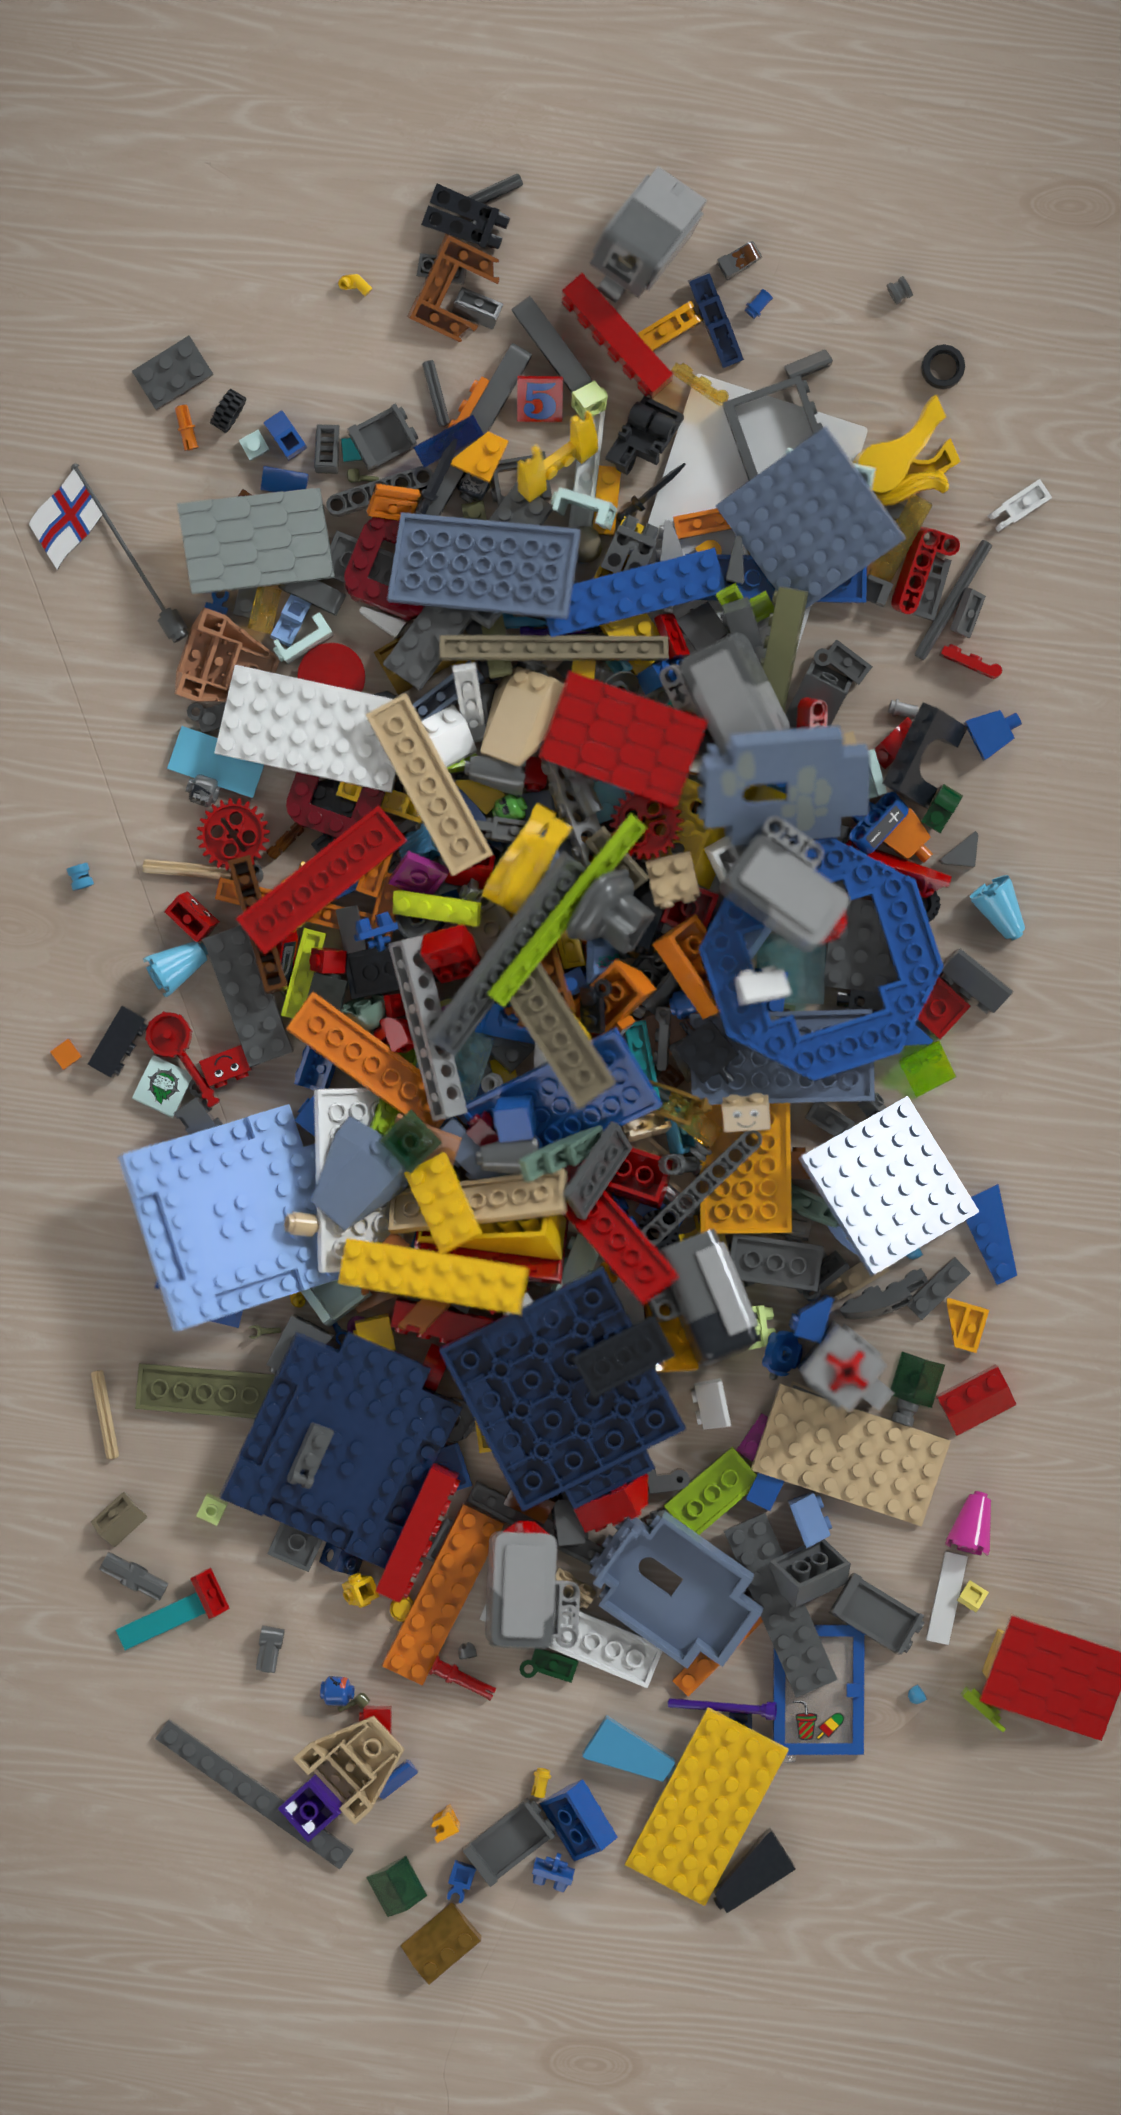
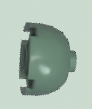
(366, 1012)

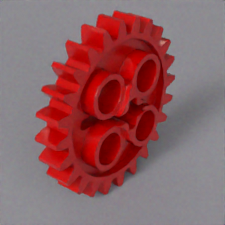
(250, 823)
(652, 843)

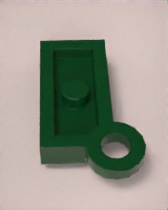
(551, 1665)

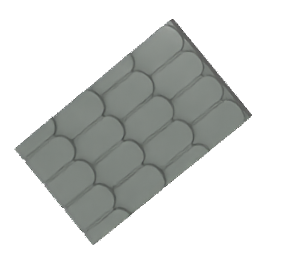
(256, 540)

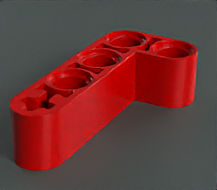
(921, 571)

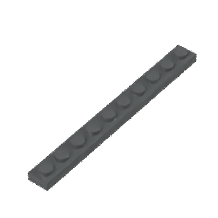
(247, 1790)

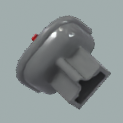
(611, 913)

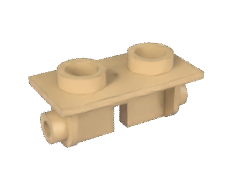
(586, 1592)

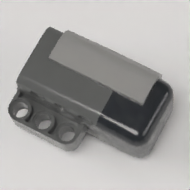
(707, 1299)

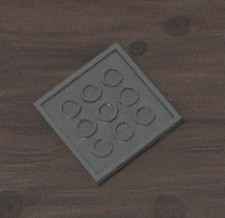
(860, 953)

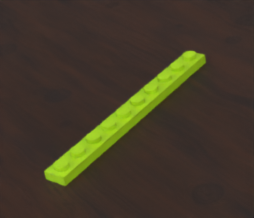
(559, 918)

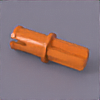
(186, 427)

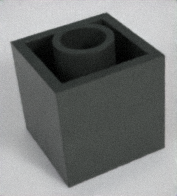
(329, 988)

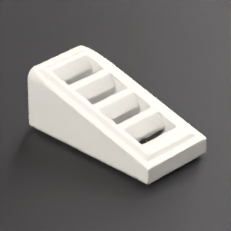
(386, 622)

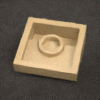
(673, 879)

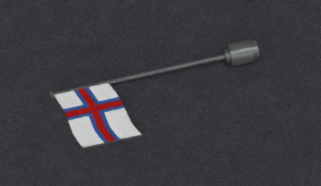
(70, 518)

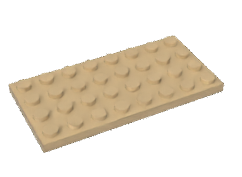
(850, 1455)

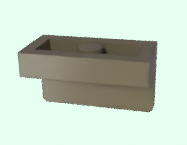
(118, 1519)

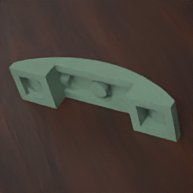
(811, 1206)

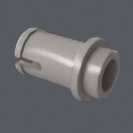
(902, 709)

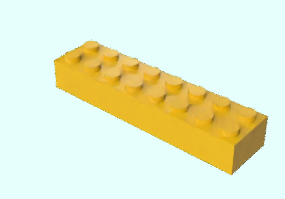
(433, 1276)

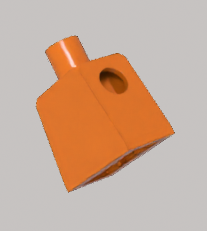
(909, 838)

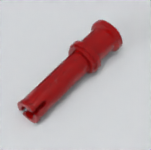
(452, 1674)

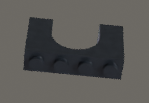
(905, 774)

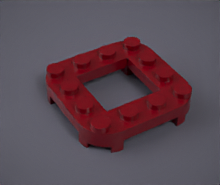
(361, 562)
(323, 820)

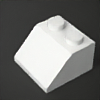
(450, 735)
(762, 986)
(711, 1403)

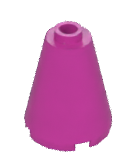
(972, 1525)

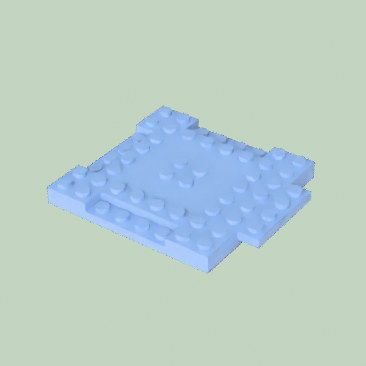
(218, 1214)

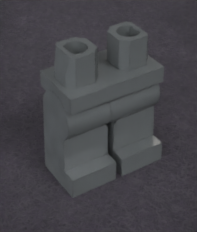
(630, 543)

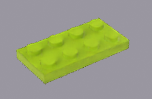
(712, 1492)

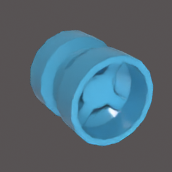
(78, 871)

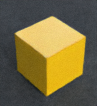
(376, 1330)

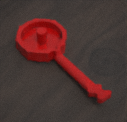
(170, 1037)

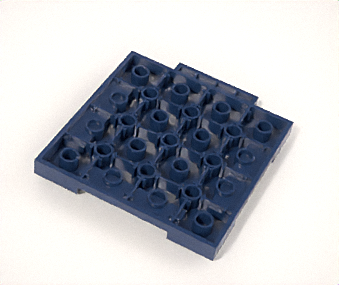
(538, 1407)
(379, 1451)

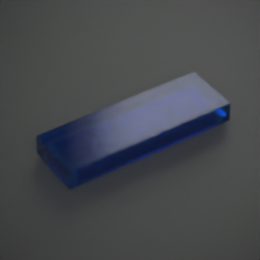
(433, 448)

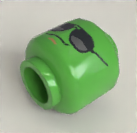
(510, 807)

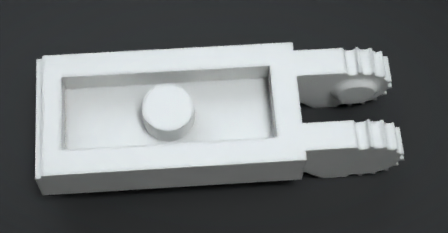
(1022, 504)

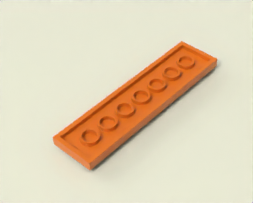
(362, 1057)
(442, 1595)

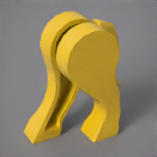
(895, 463)
(527, 859)

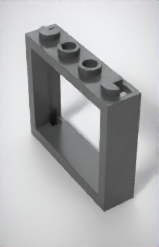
(735, 426)

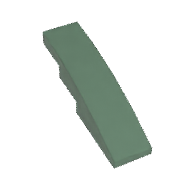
(560, 1154)

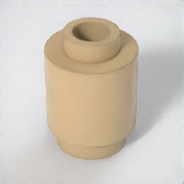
(301, 1224)

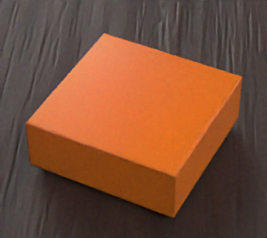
(66, 1054)

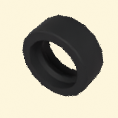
(940, 349)

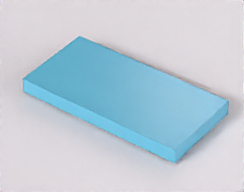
(196, 756)

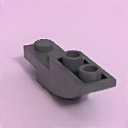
(877, 1303)

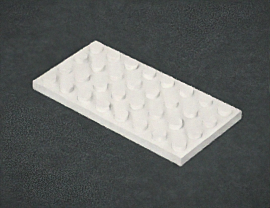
(304, 728)
(331, 1111)

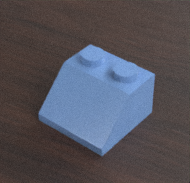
(809, 1518)

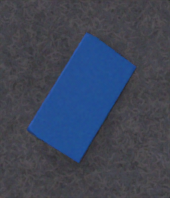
(283, 480)
(398, 1777)

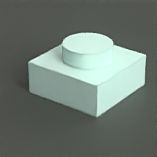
(254, 445)

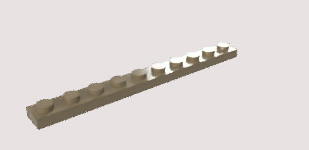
(554, 648)

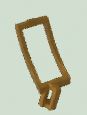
(692, 1110)

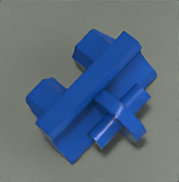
(384, 924)
(553, 1870)

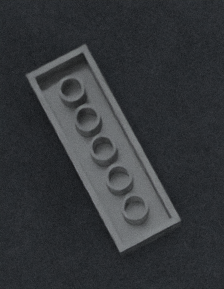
(250, 1008)

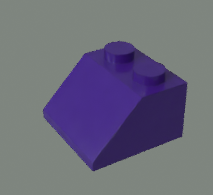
(311, 1808)

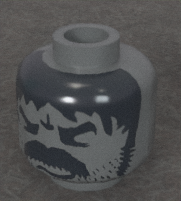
(472, 488)
(203, 790)

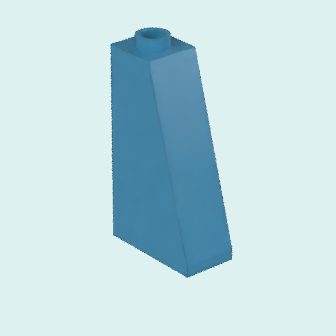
(627, 1751)

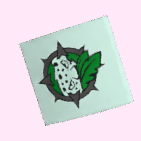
(162, 1086)

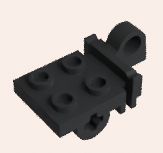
(644, 435)

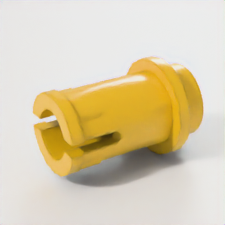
(540, 1783)

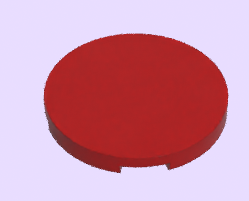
(334, 666)

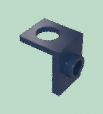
(341, 1561)

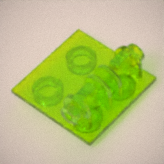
(927, 1068)

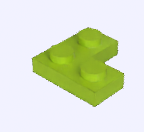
(760, 604)

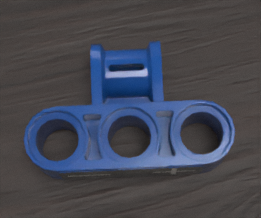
(879, 823)

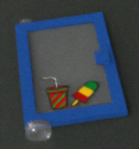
(831, 1716)

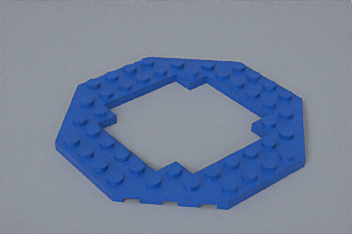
(854, 1041)

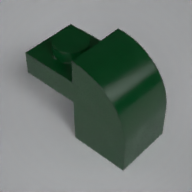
(942, 808)

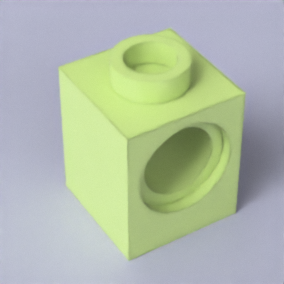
(589, 398)
(212, 1509)

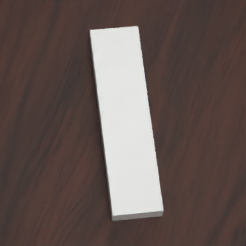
(470, 699)
(946, 1597)

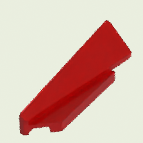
(926, 879)

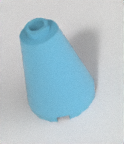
(1000, 906)
(174, 966)

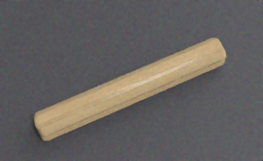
(185, 869)
(104, 1414)

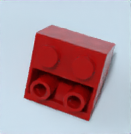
(450, 953)

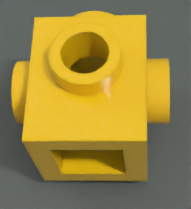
(359, 1590)

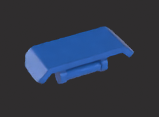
(501, 1025)

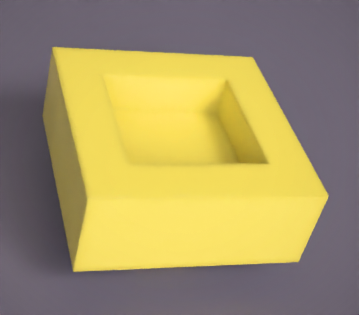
(972, 1596)

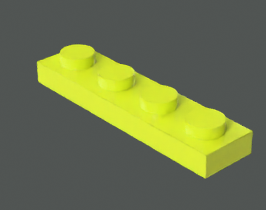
(436, 908)
(301, 975)

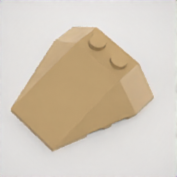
(520, 715)
(353, 1764)

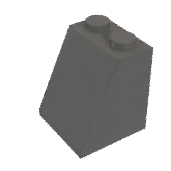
(823, 685)
(302, 1326)

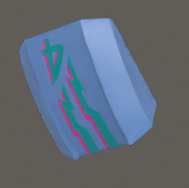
(599, 957)

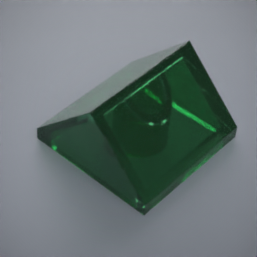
(410, 1141)
(917, 1379)
(397, 1886)

